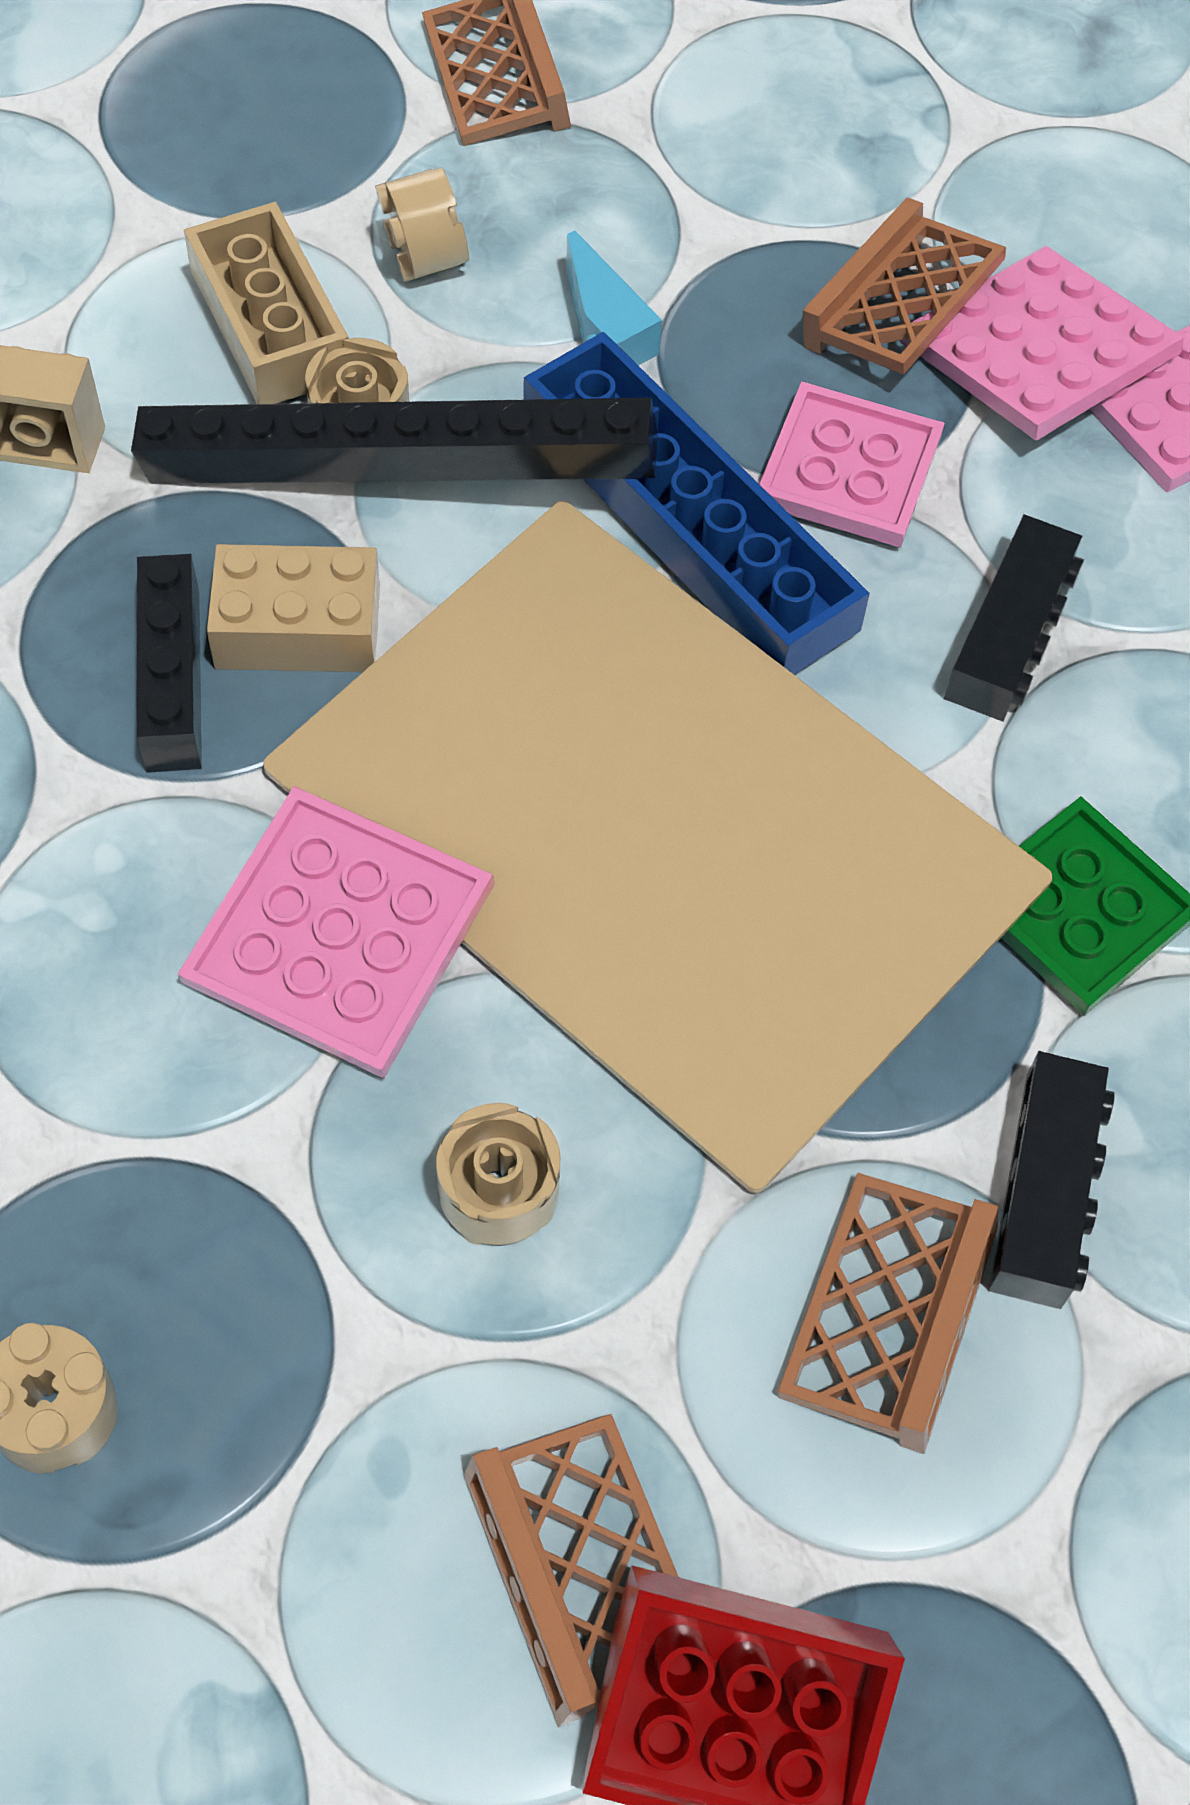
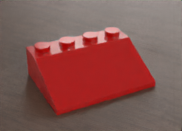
(737, 1701)

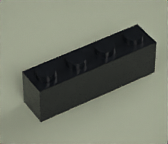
(1013, 618)
(168, 663)
(1051, 1181)

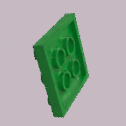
(1102, 909)

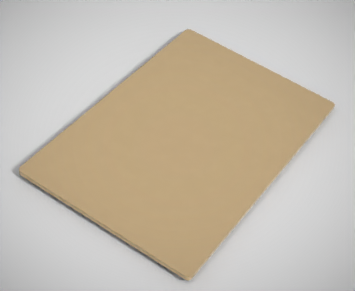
(676, 838)

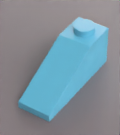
(609, 303)

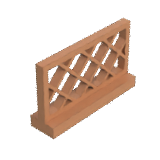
(534, 60)
(871, 275)
(942, 1326)
(528, 1567)

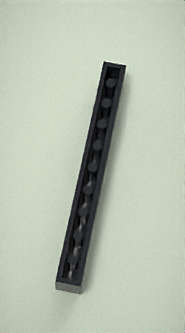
(397, 441)

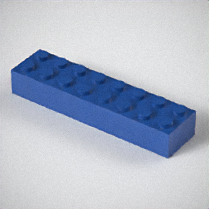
(715, 520)

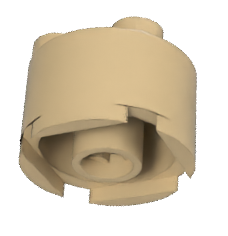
(423, 223)
(357, 373)
(504, 1207)
(81, 1418)

